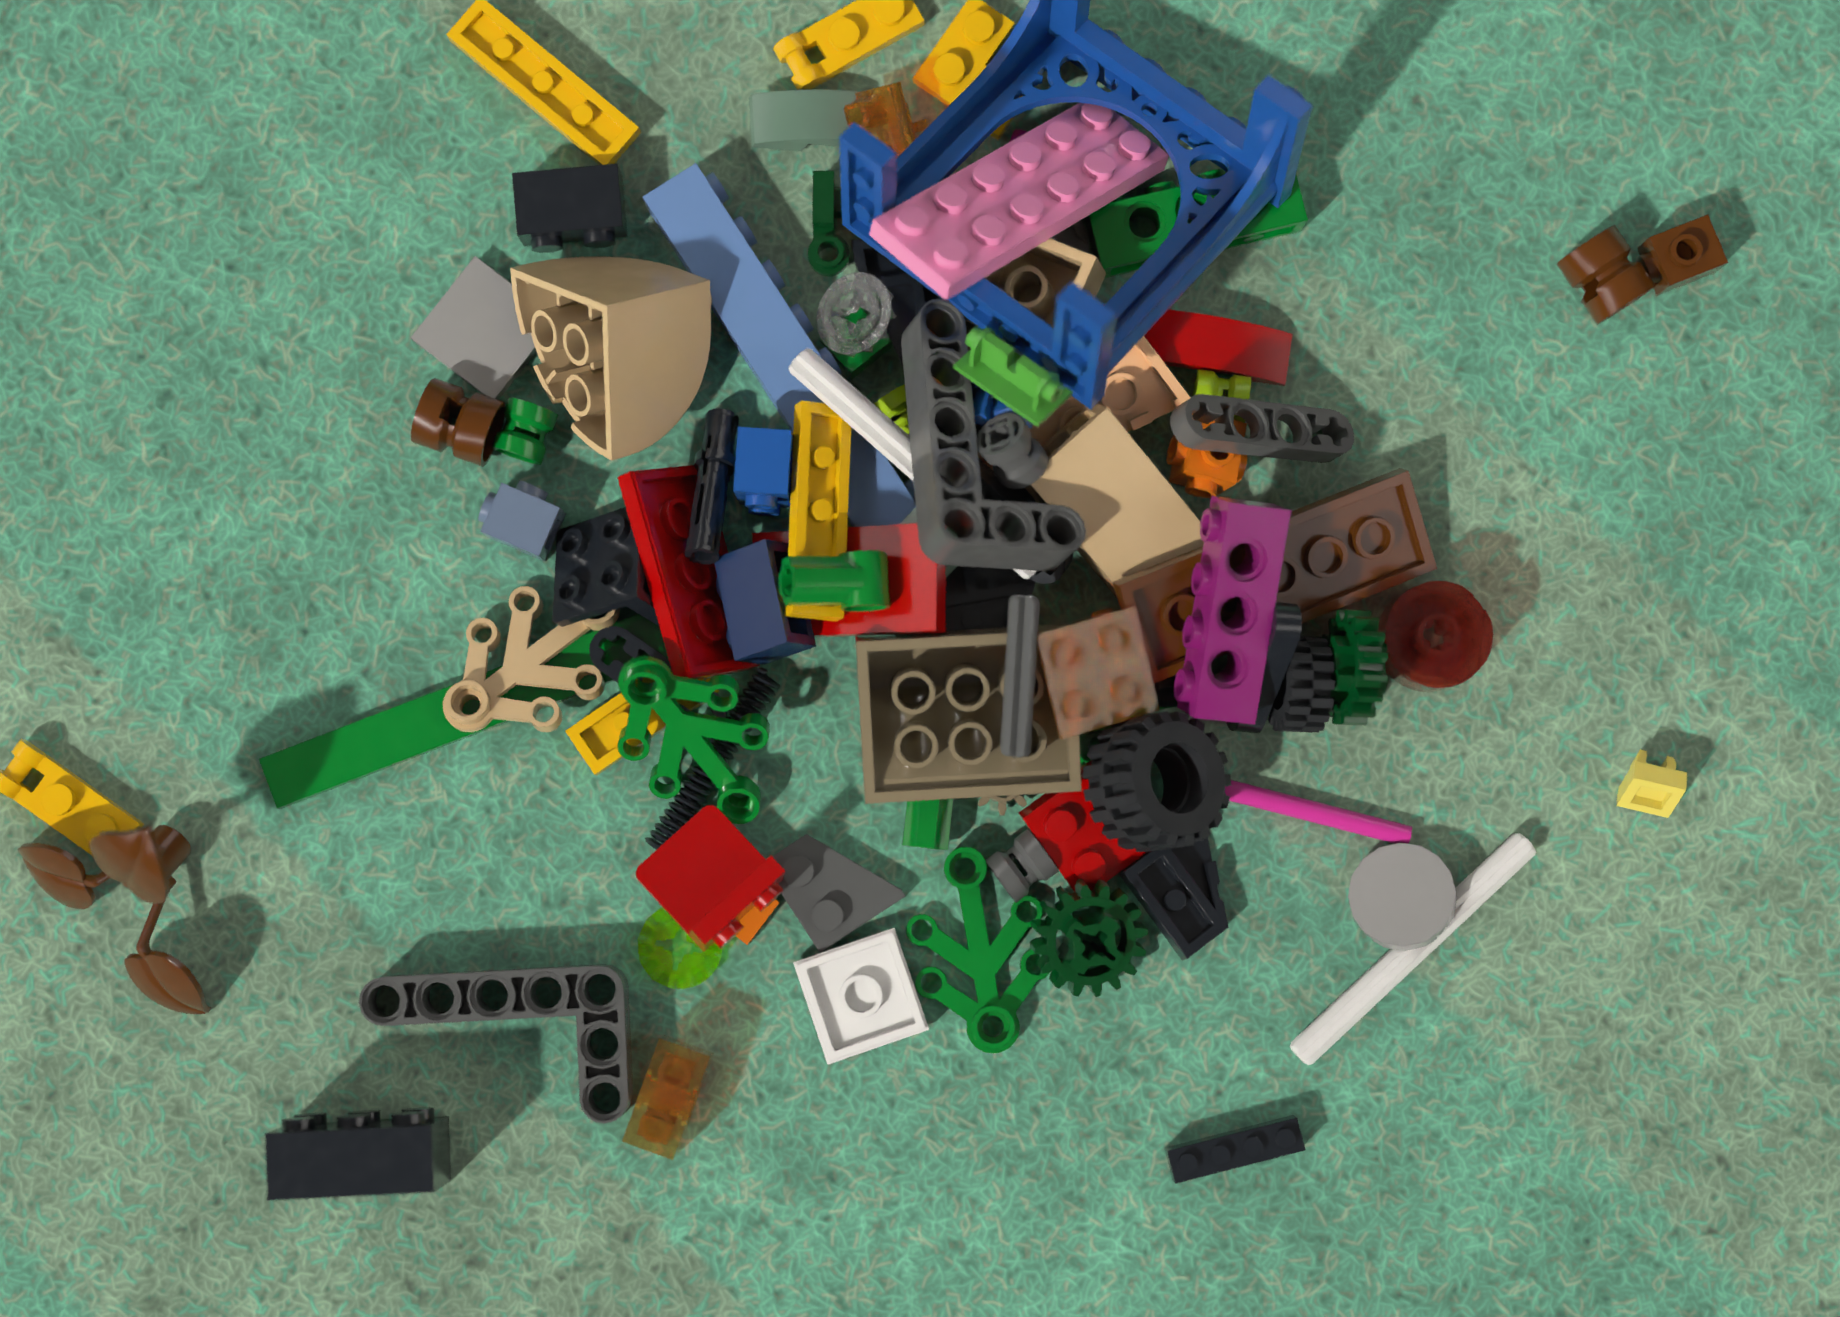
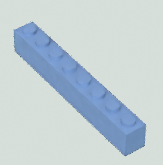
(764, 325)

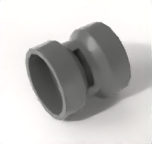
(1011, 450)
(1031, 858)

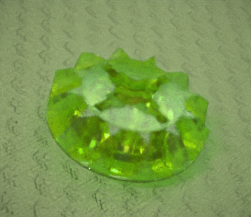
(659, 961)

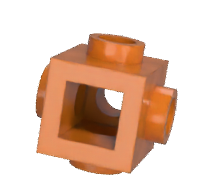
(1205, 471)

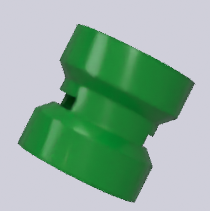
(527, 419)

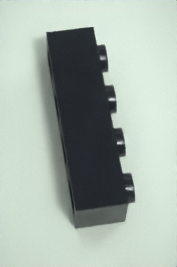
(1234, 1149)

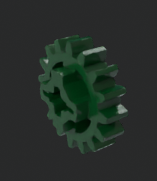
(1358, 665)
(1097, 920)

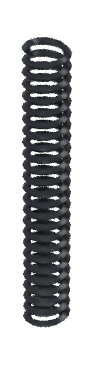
(701, 783)

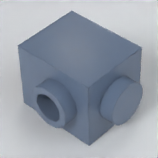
(521, 519)

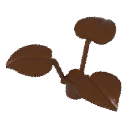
(145, 865)

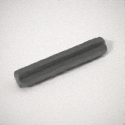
(1019, 676)

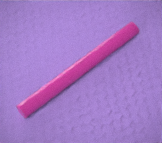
(1318, 813)

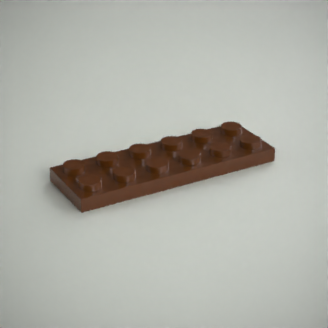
(1331, 558)

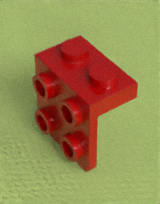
(710, 878)

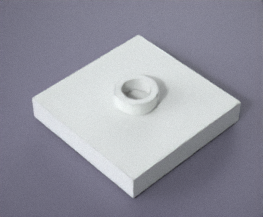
(861, 996)

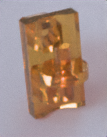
(885, 116)

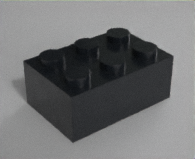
(358, 1155)

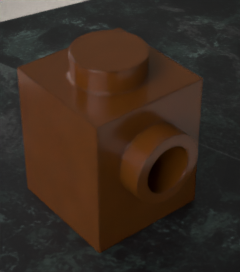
(1682, 254)

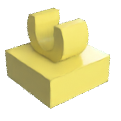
(1652, 787)

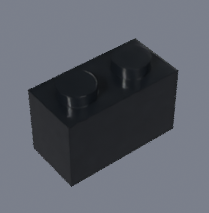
(570, 207)

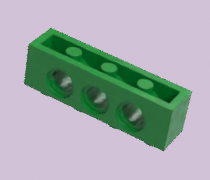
(1125, 252)

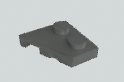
(831, 891)

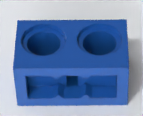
(763, 469)

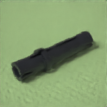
(714, 466)

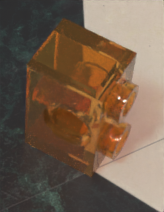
(668, 1097)

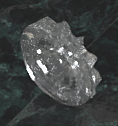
(846, 297)

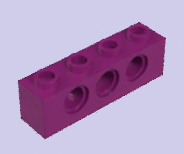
(1245, 637)

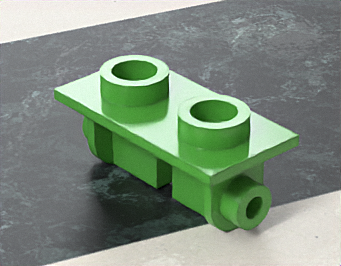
(1011, 377)

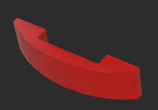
(1221, 346)

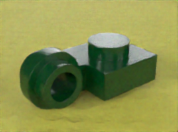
(825, 209)

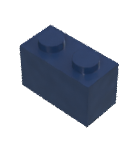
(755, 609)

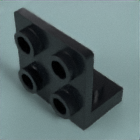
(599, 570)

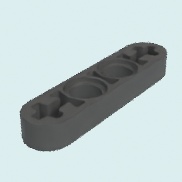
(1262, 422)

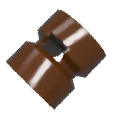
(1605, 274)
(475, 427)

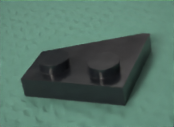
(1180, 895)

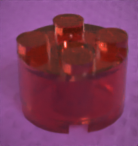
(1455, 616)

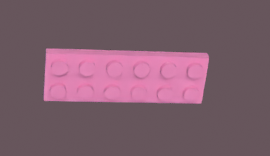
(1017, 197)

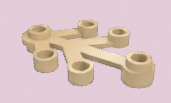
(522, 667)

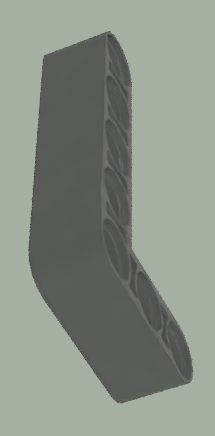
(957, 460)
(523, 1004)

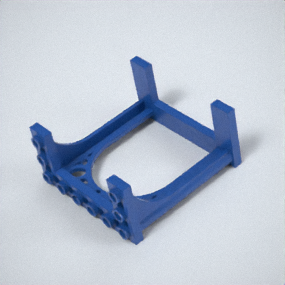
(1086, 333)

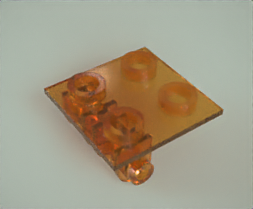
(1097, 671)

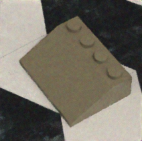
(937, 720)

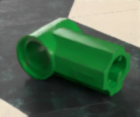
(851, 580)
(928, 824)

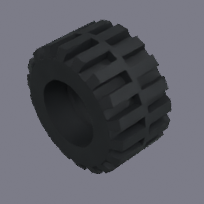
(1190, 775)

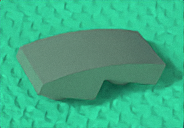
(798, 118)

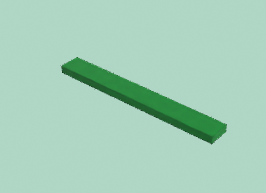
(419, 726)

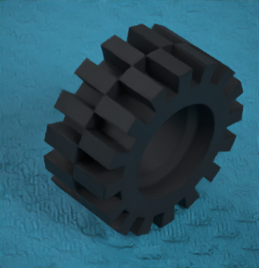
(1306, 689)

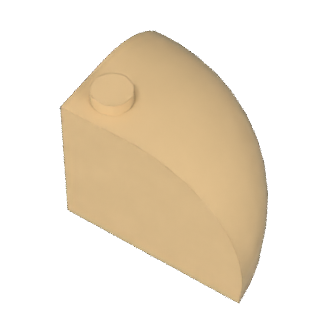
(616, 344)

